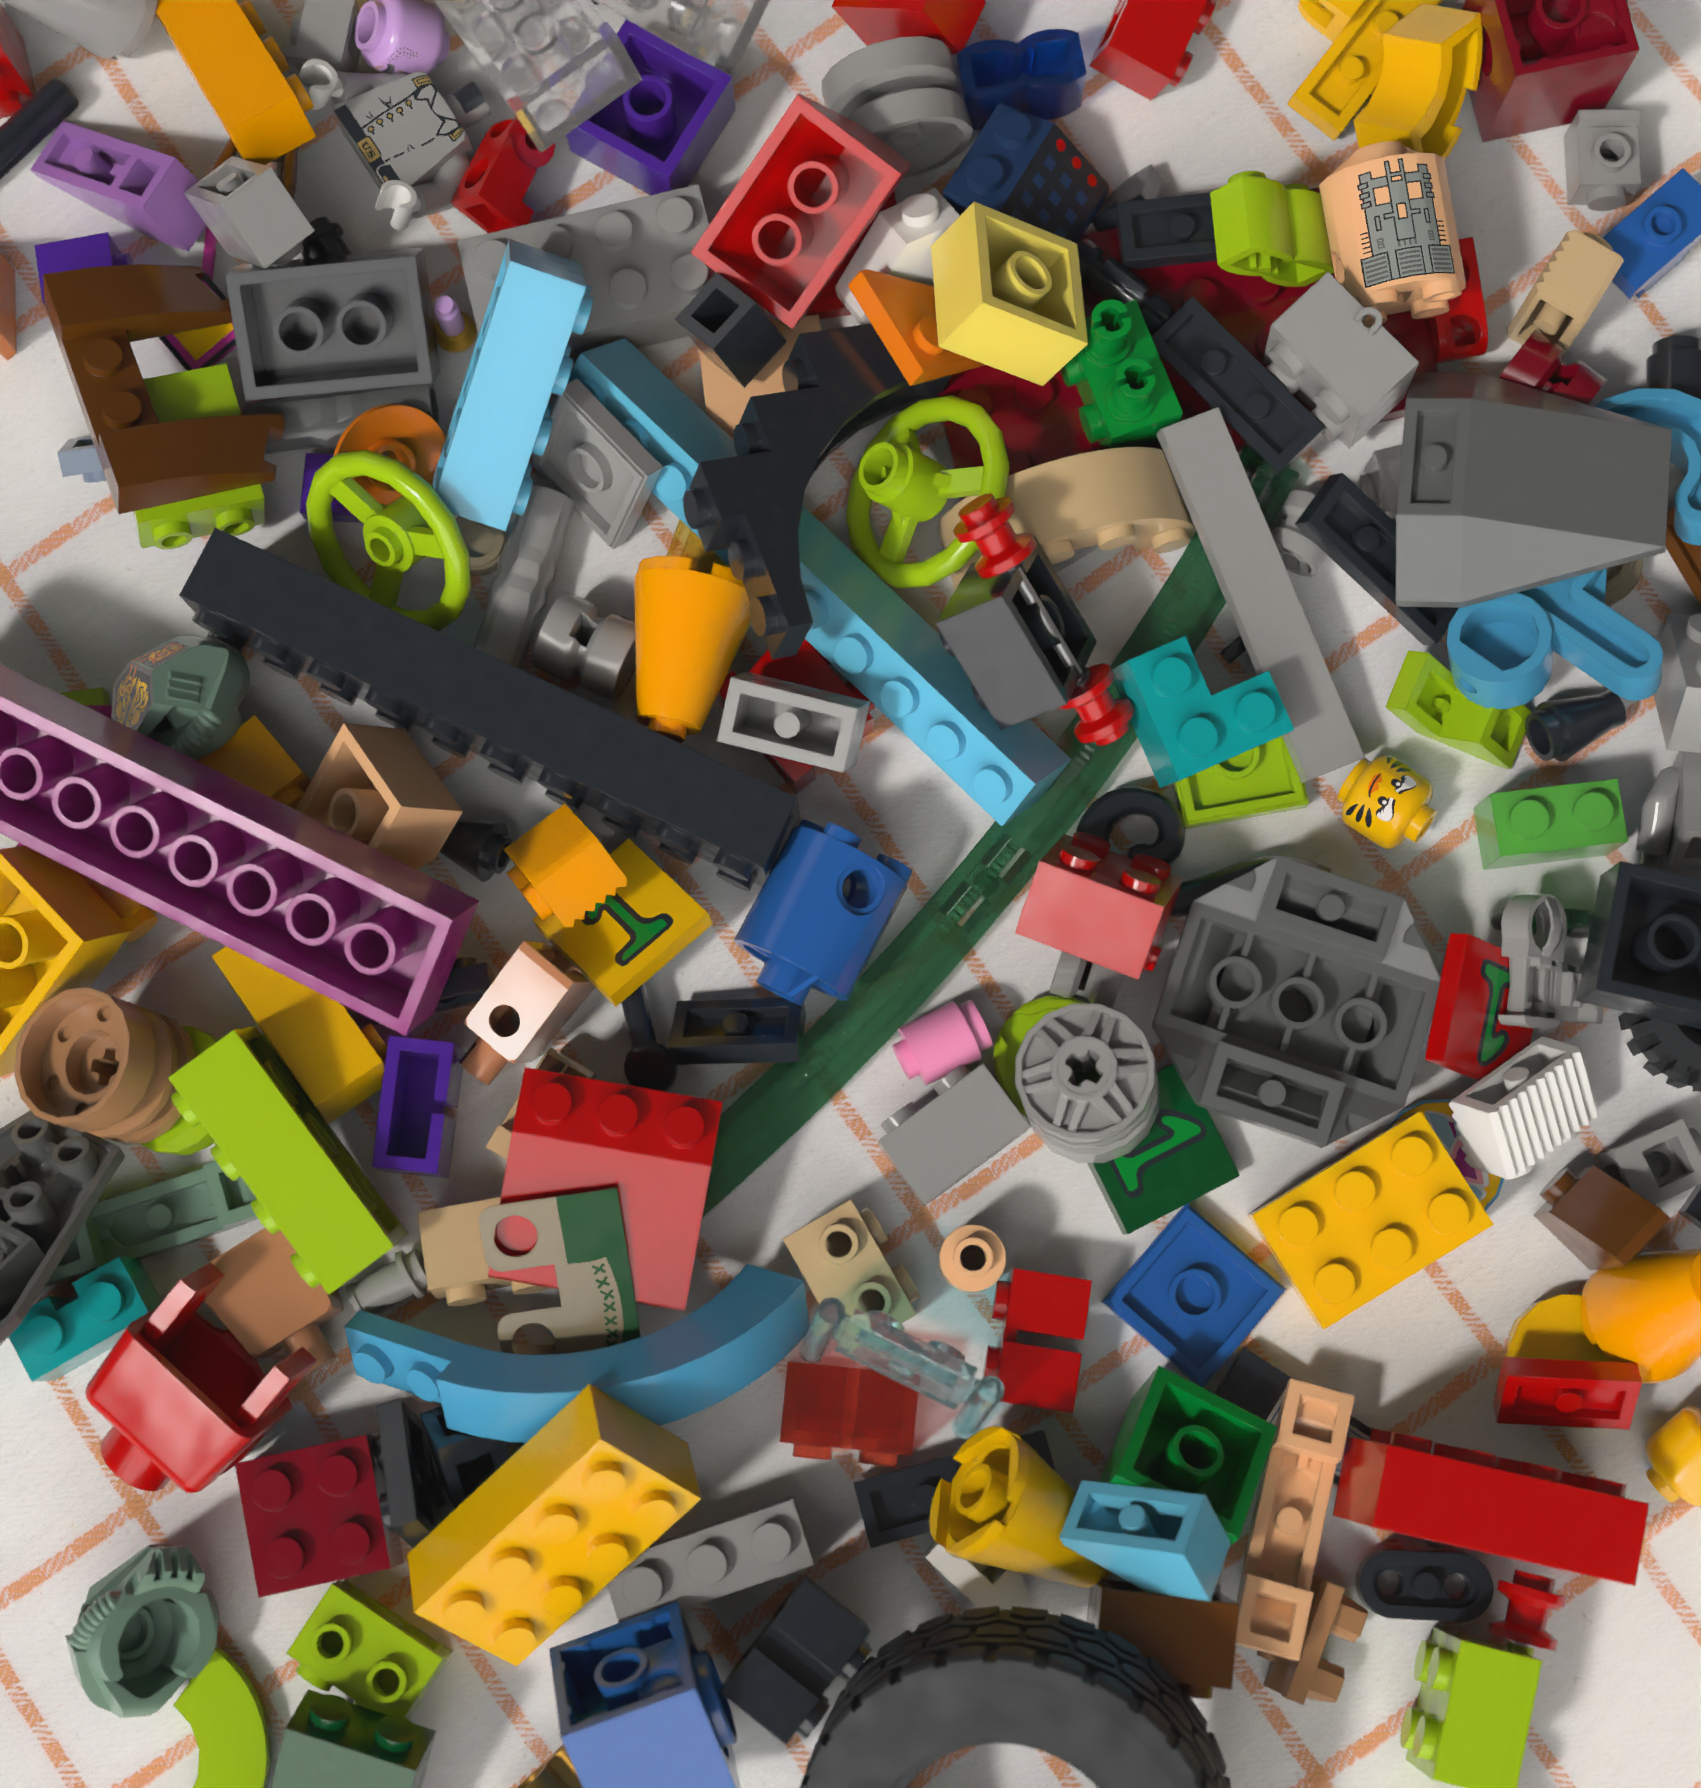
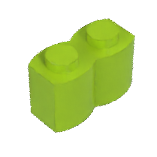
(1270, 230)

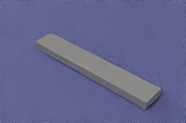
(1259, 591)

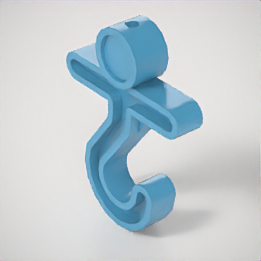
(1506, 645)

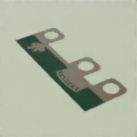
(591, 1264)

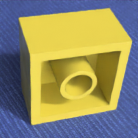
(1008, 294)

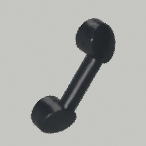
(647, 1062)

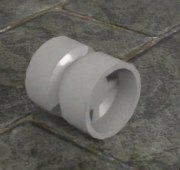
(609, 652)

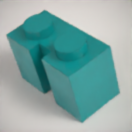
(69, 1333)

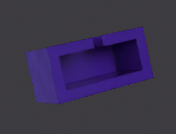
(411, 1123)

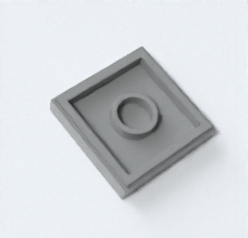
(597, 464)

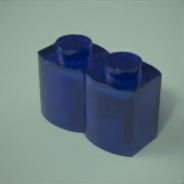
(1036, 75)

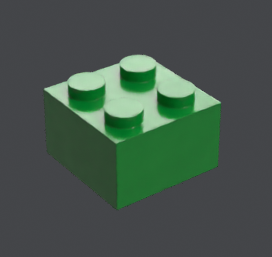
(1193, 1444)

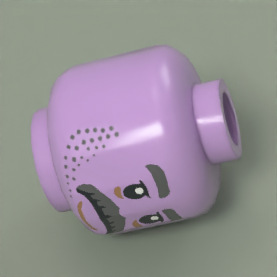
(401, 36)

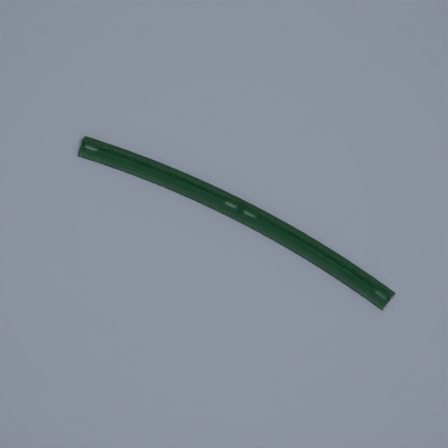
(935, 942)

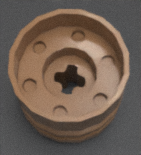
(102, 1066)

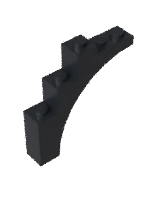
(755, 500)

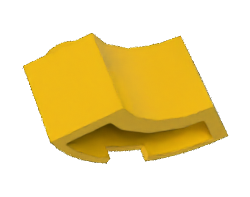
(1424, 80)

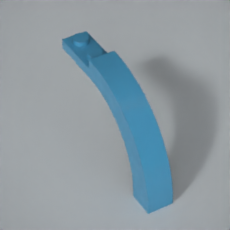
(657, 1375)

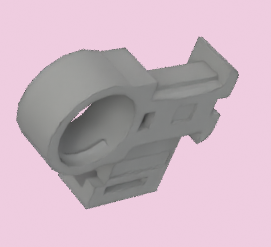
(1538, 987)

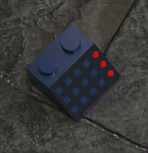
(1029, 173)

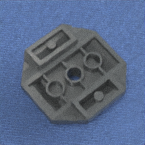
(1351, 959)

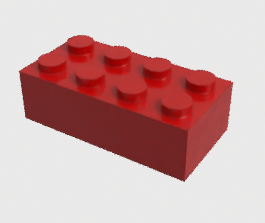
(1492, 1507)

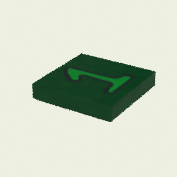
(1171, 1165)

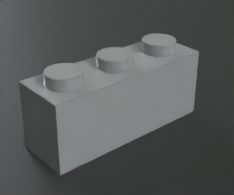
(714, 1560)

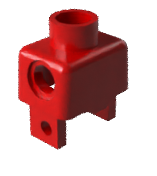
(186, 1394)

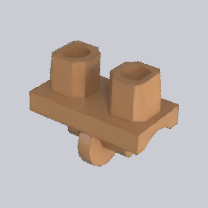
(1312, 1675)

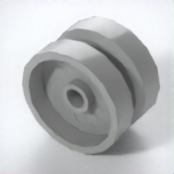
(905, 98)

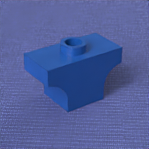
(1657, 234)

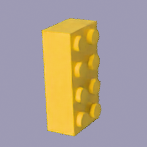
(552, 1526)

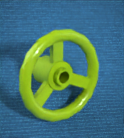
(918, 488)
(393, 534)

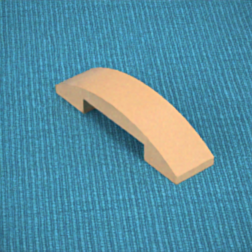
(1290, 1518)

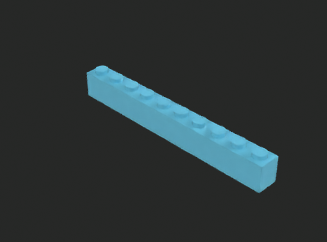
(854, 614)

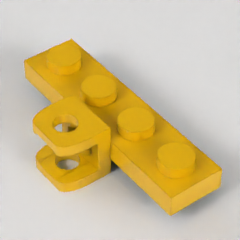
(1353, 61)

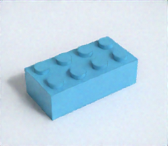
(508, 385)

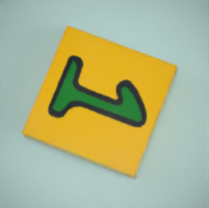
(632, 931)

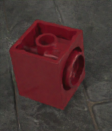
(1548, 61)

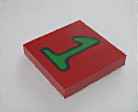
(1465, 1017)

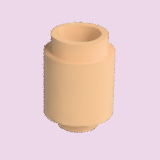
(953, 1270)

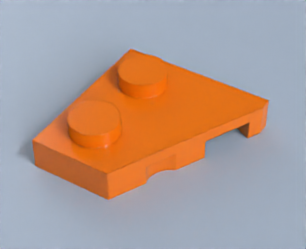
(907, 325)

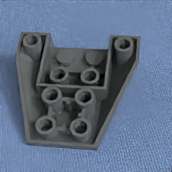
(1519, 490)
(46, 1193)

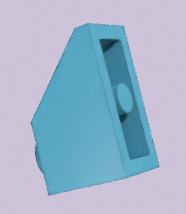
(1149, 1537)

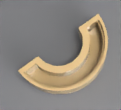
(1091, 501)

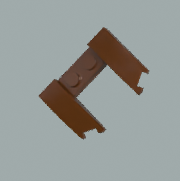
(144, 460)

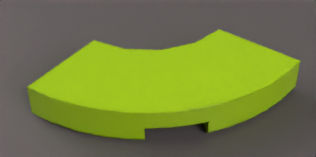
(226, 1726)

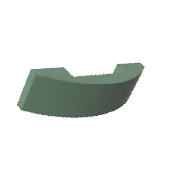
(157, 1220)

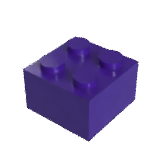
(664, 123)

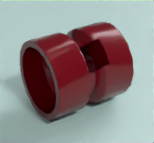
(1542, 367)

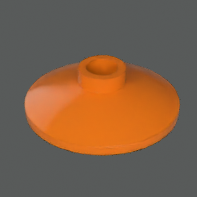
(405, 433)

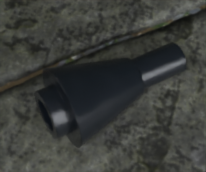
(478, 847)

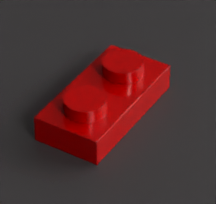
(1567, 1393)

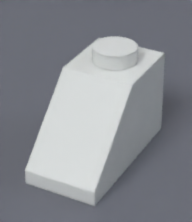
(899, 244)

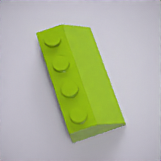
(286, 1158)

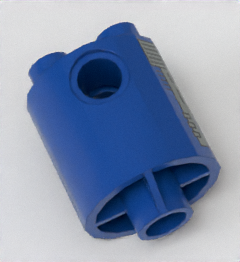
(821, 913)

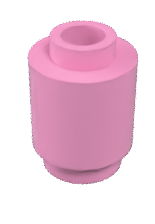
(942, 1041)

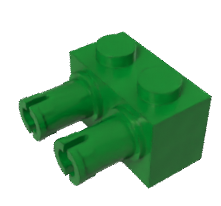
(1121, 379)

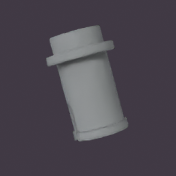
(390, 1284)

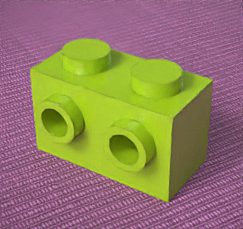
(367, 1652)

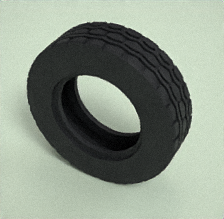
(1019, 1683)

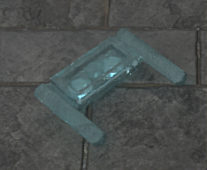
(925, 1367)

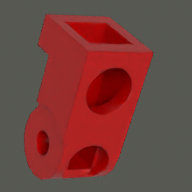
(500, 177)
(1463, 328)

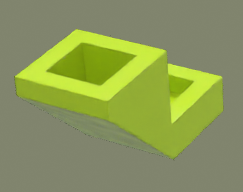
(1435, 708)

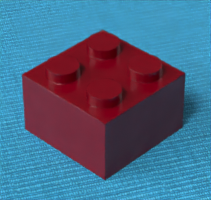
(316, 1516)

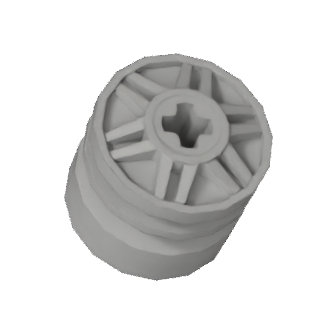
(1094, 1119)

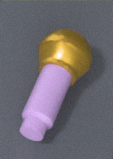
(453, 327)

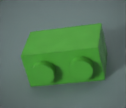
(1550, 824)

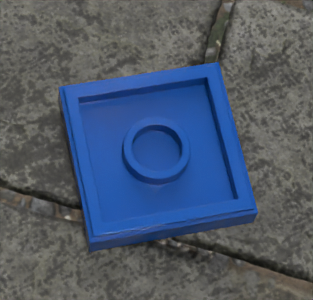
(1193, 1295)

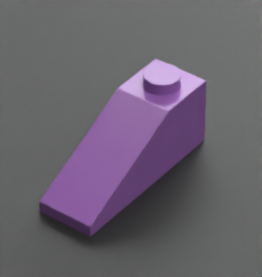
(123, 182)

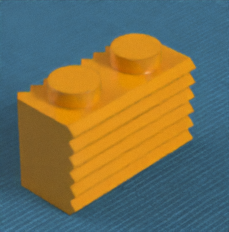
(563, 868)

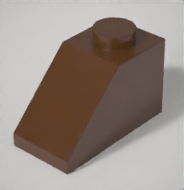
(1598, 1217)

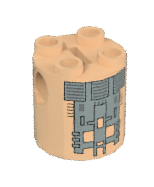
(1393, 231)

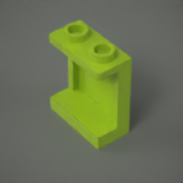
(237, 511)

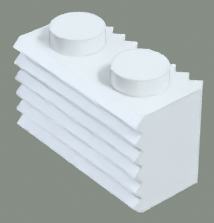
(1524, 1108)

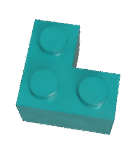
(1184, 724)

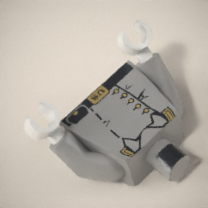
(402, 133)

